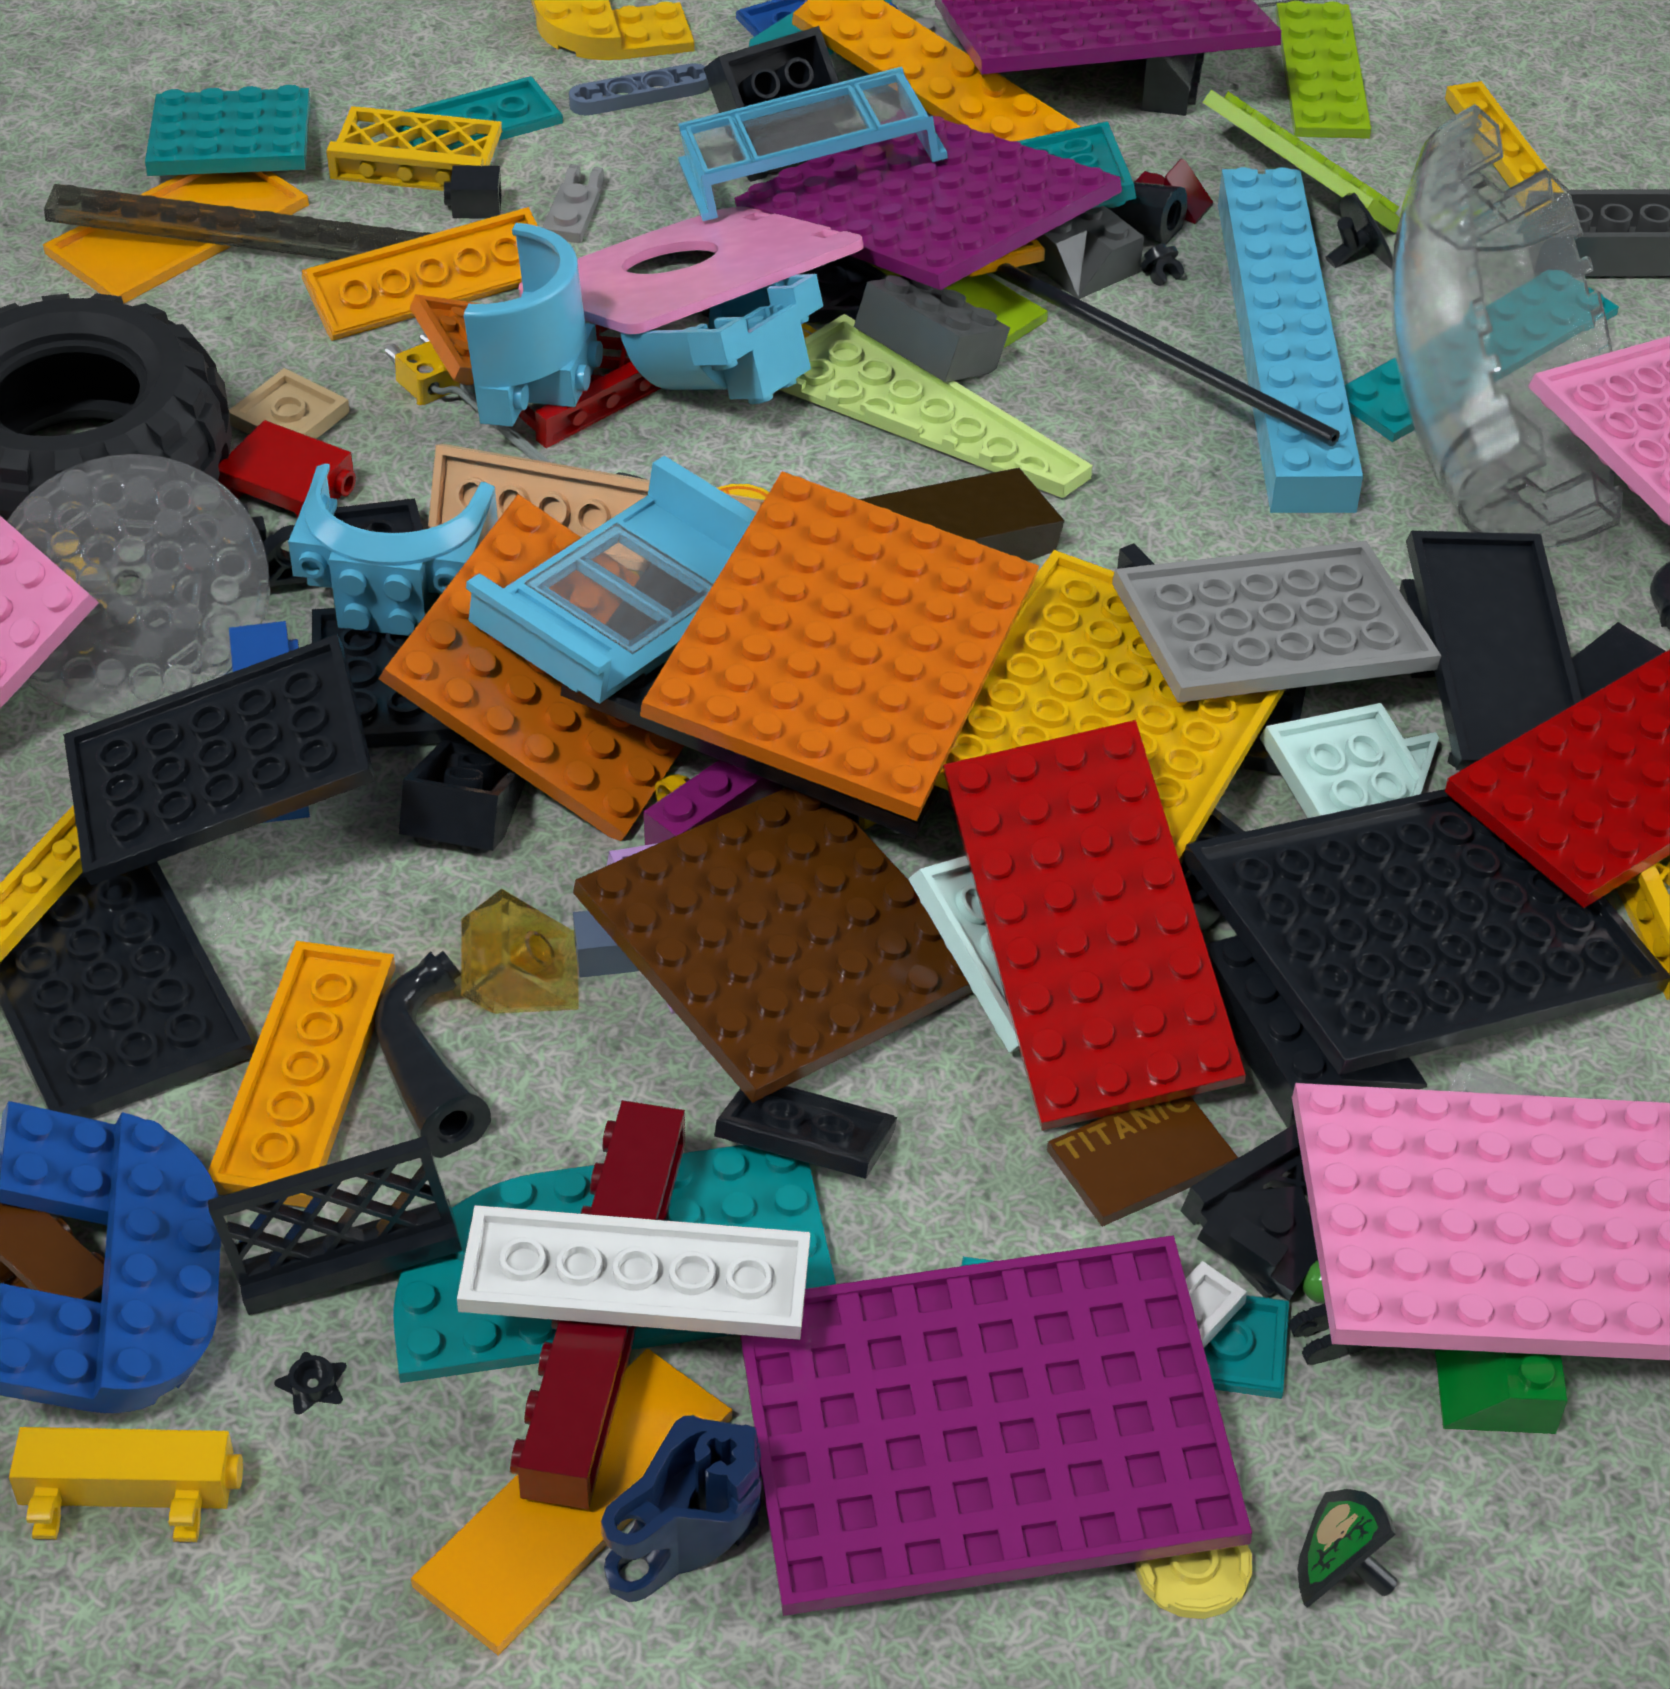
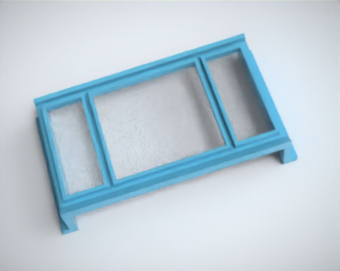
(800, 130)

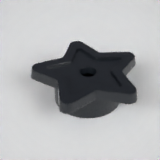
(309, 1368)

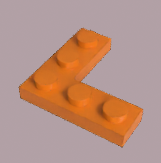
(445, 328)

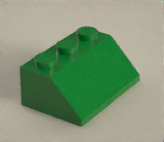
(1500, 1391)

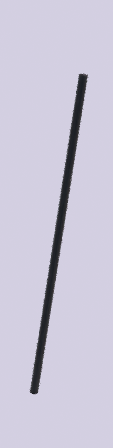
(1170, 354)

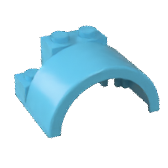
(536, 343)
(747, 348)

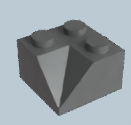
(1091, 252)

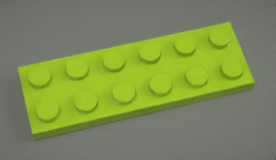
(1322, 70)
(1303, 156)

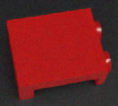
(280, 467)

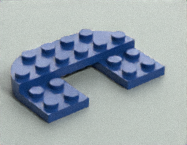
(157, 1262)

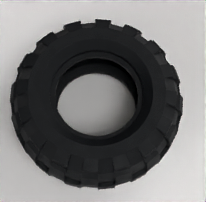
(108, 363)

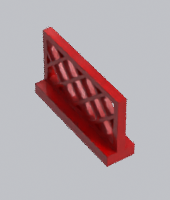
(604, 397)

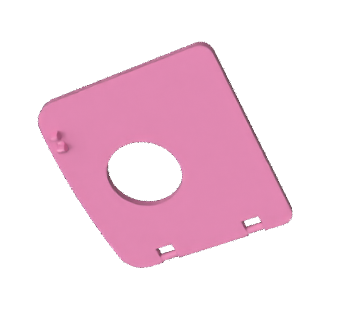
(749, 254)

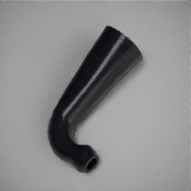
(1156, 211)
(429, 1087)

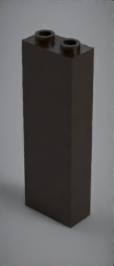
(991, 508)

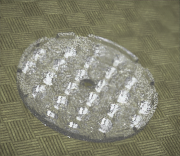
(196, 569)

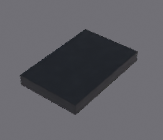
(809, 1129)

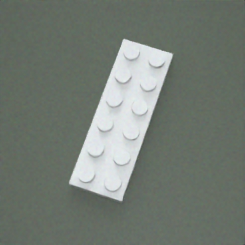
(635, 1272)

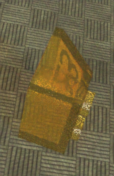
(517, 958)

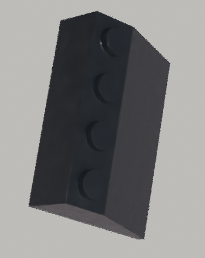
(1276, 1040)

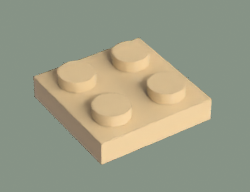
(291, 403)

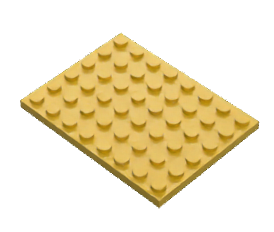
(1084, 667)

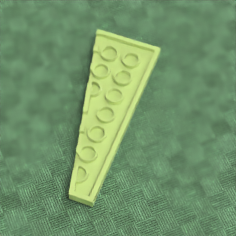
(891, 393)

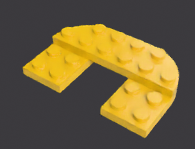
(614, 34)

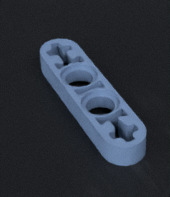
(589, 100)

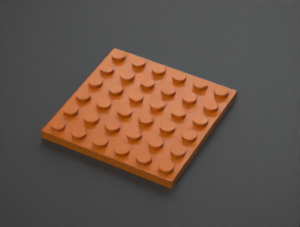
(513, 707)

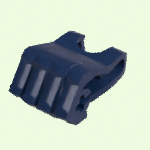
(699, 1459)

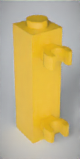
(123, 1470)

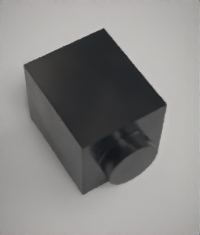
(474, 191)

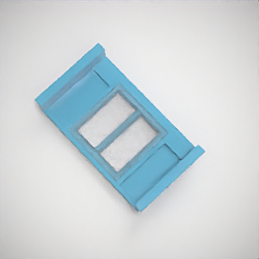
(620, 592)

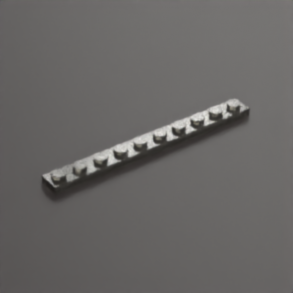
(217, 223)

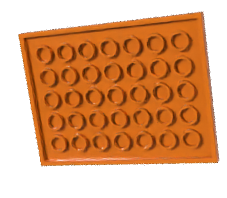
(843, 645)

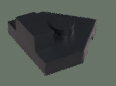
(1265, 1236)

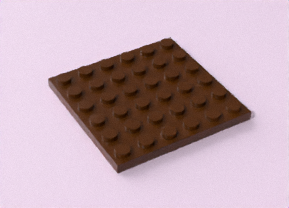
(777, 937)

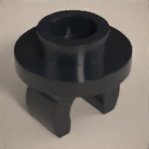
(1160, 259)

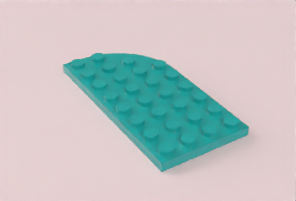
(711, 1187)

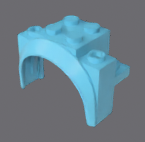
(381, 577)

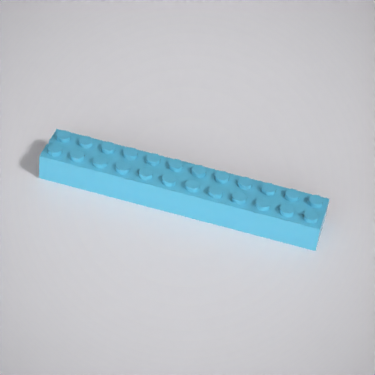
(1288, 340)

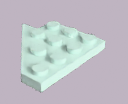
(1348, 759)
(953, 905)

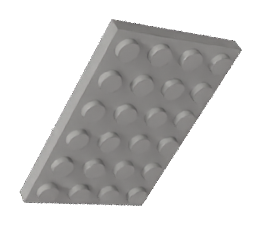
(1274, 620)

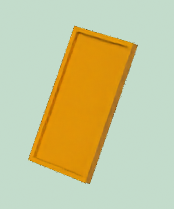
(135, 263)

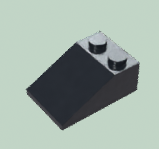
(459, 798)

